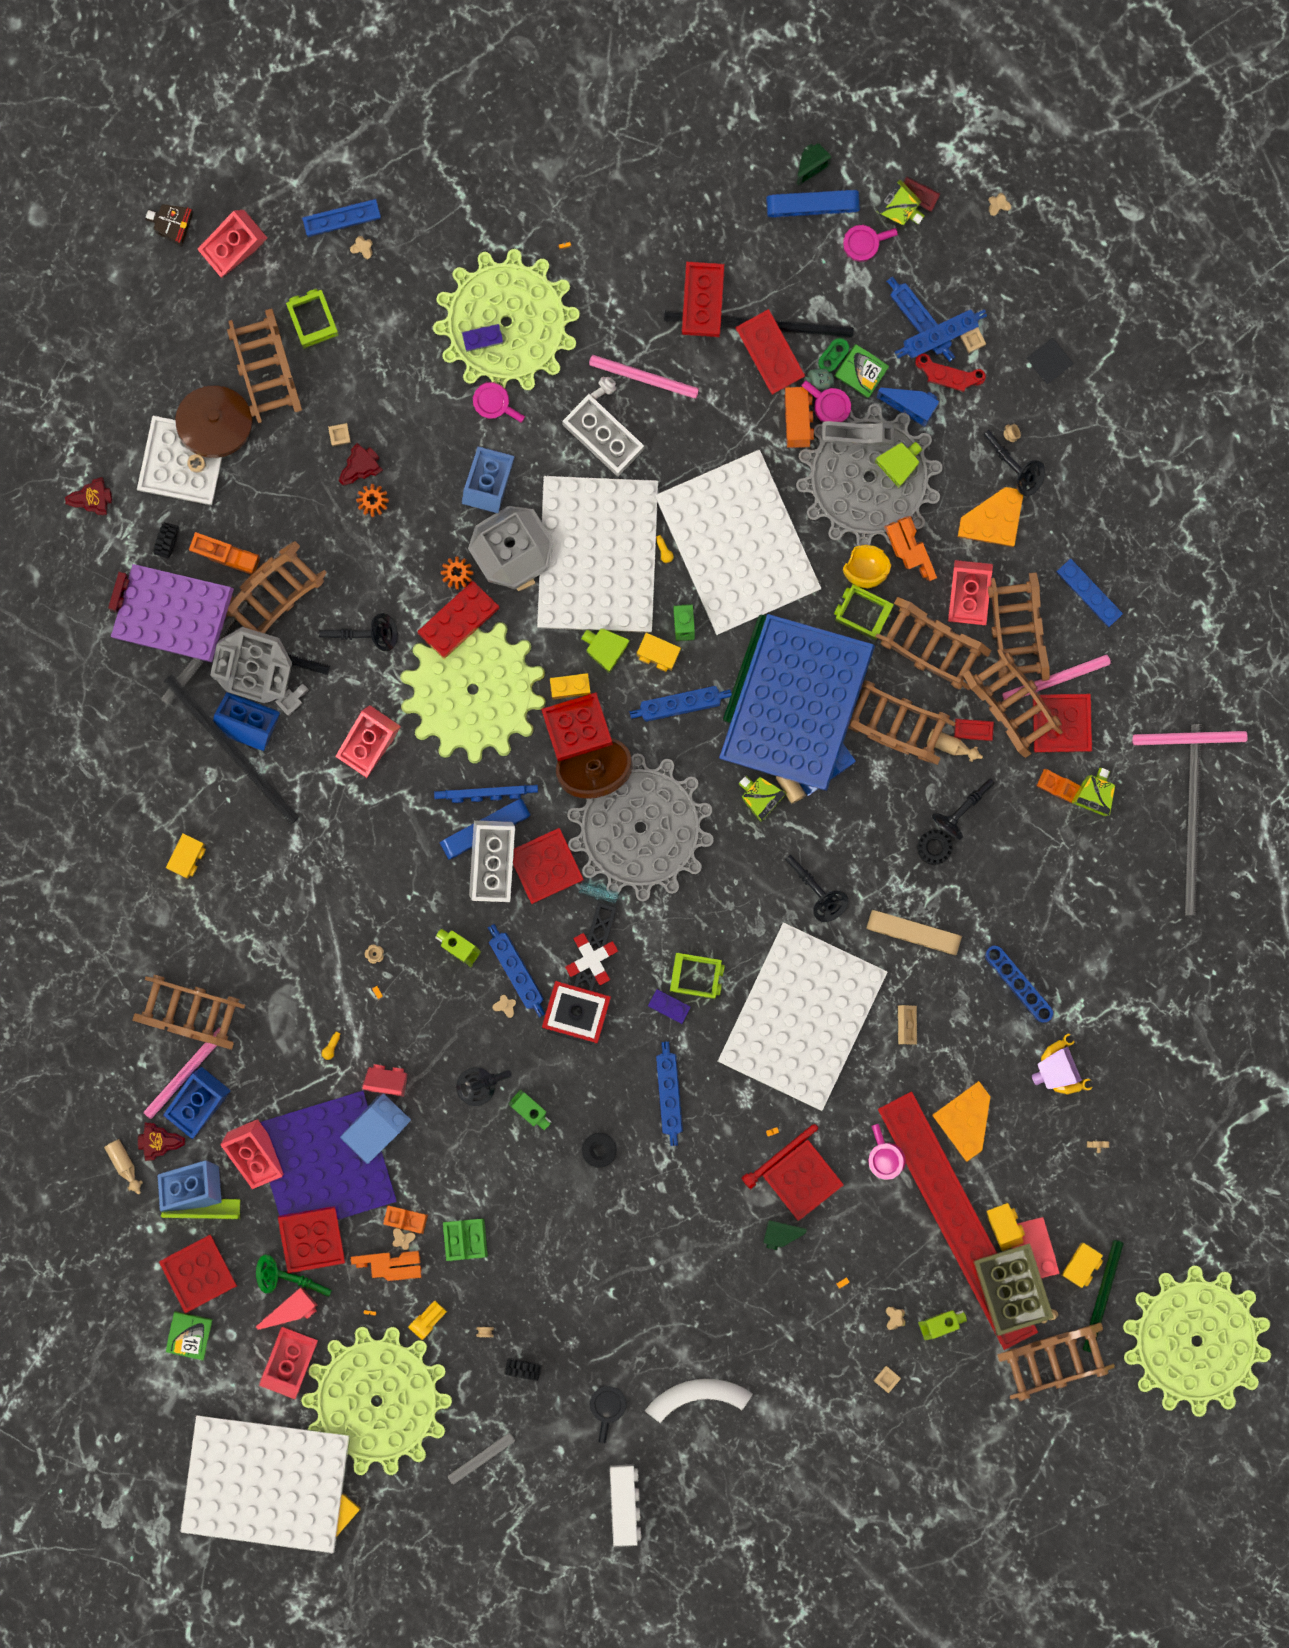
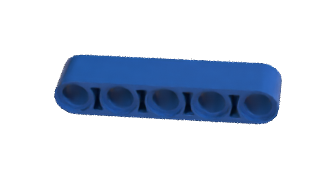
(813, 203)
(463, 840)
(1027, 989)

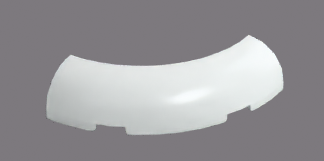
(697, 1390)

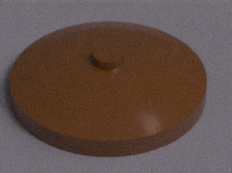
(213, 421)
(595, 772)

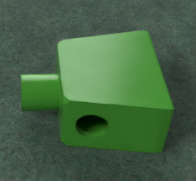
(684, 622)
(524, 1104)

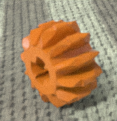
(372, 493)
(454, 579)

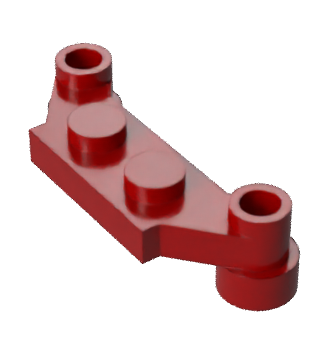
(949, 376)

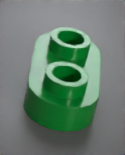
(833, 356)

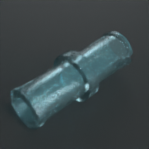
(598, 892)

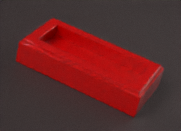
(974, 729)

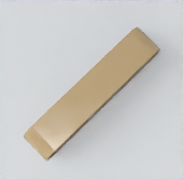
(914, 932)

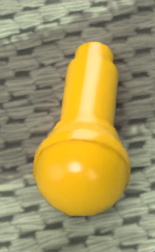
(666, 555)
(328, 1051)

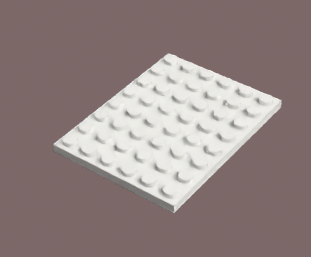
(738, 542)
(599, 554)
(802, 1016)
(265, 1484)

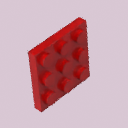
(1075, 716)
(577, 727)
(546, 866)
(802, 1180)
(311, 1239)
(197, 1273)

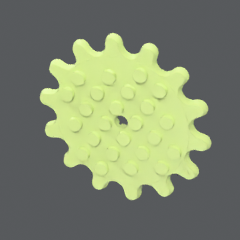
(514, 293)
(481, 718)
(1226, 1348)
(406, 1393)

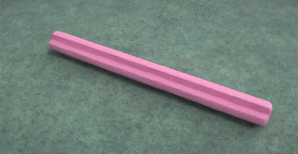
(644, 376)
(1066, 675)
(1189, 738)
(180, 1078)

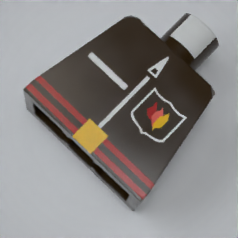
(171, 222)

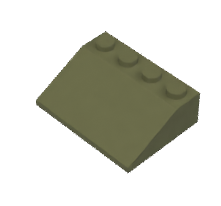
(1013, 1289)

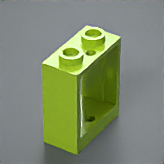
(320, 335)
(887, 607)
(719, 970)

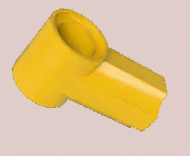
(424, 1323)

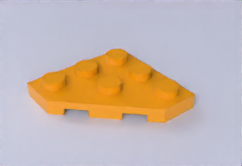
(994, 519)
(966, 1120)

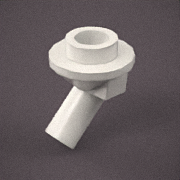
(607, 386)

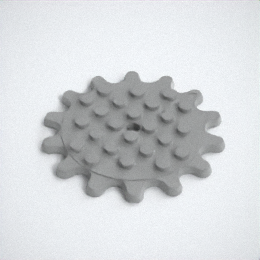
(862, 505)
(659, 851)

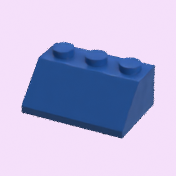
(246, 721)

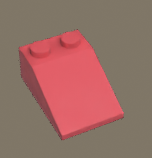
(232, 242)
(970, 592)
(367, 740)
(385, 1081)
(253, 1153)
(1038, 1237)
(294, 1308)
(288, 1363)

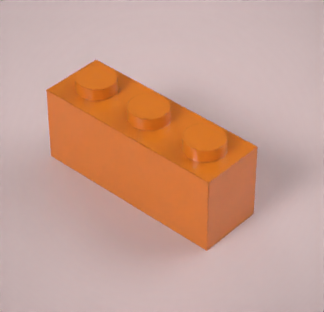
(798, 417)

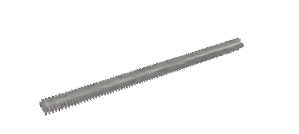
(195, 662)
(1192, 824)

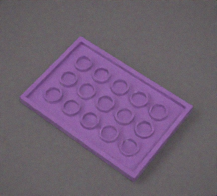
(172, 613)

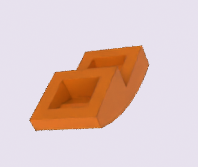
(1058, 785)
(405, 1219)

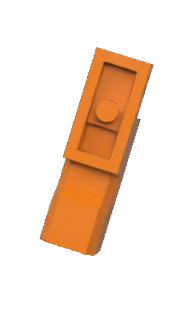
(905, 547)
(224, 553)
(381, 1265)

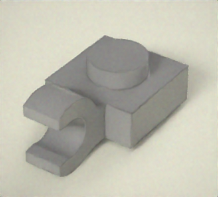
(291, 699)

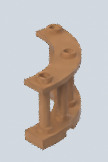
(278, 359)
(260, 577)
(1036, 627)
(939, 630)
(998, 708)
(889, 740)
(188, 1029)
(1049, 1345)

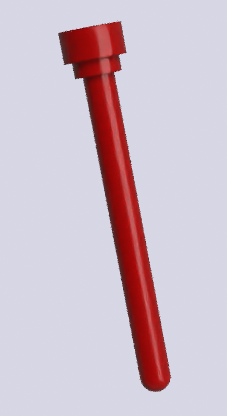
(751, 1179)

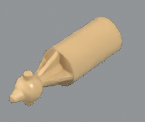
(955, 746)
(792, 789)
(123, 1164)

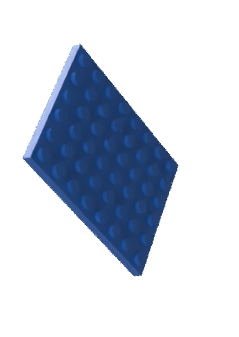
(797, 702)

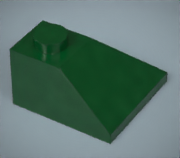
(812, 162)
(781, 1234)

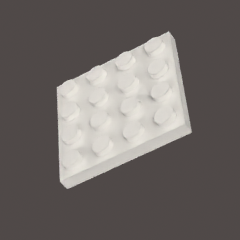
(166, 467)

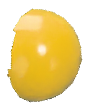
(867, 566)

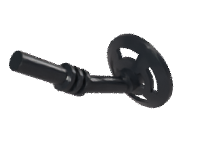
(1023, 473)
(375, 632)
(950, 822)
(825, 898)
(484, 1079)

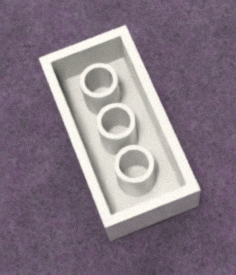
(603, 435)
(492, 861)
(623, 1505)

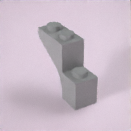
(856, 434)

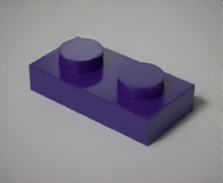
(482, 338)
(669, 1006)

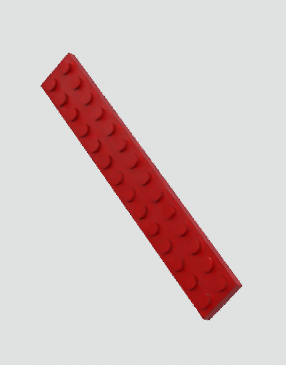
(944, 1197)

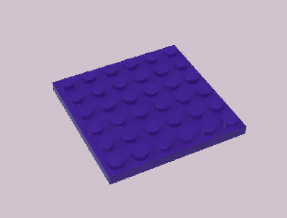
(321, 1166)

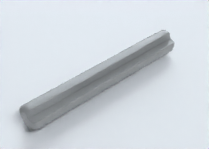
(481, 1458)

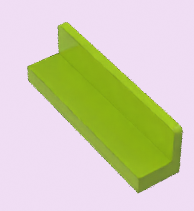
(225, 1210)

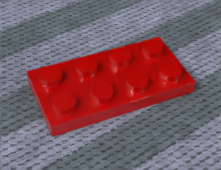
(703, 299)
(770, 351)
(458, 619)

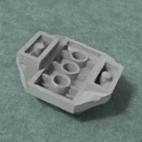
(516, 564)
(252, 665)

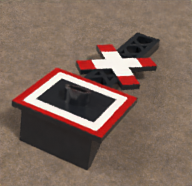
(564, 997)

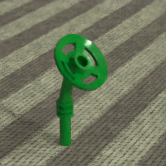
(272, 1273)

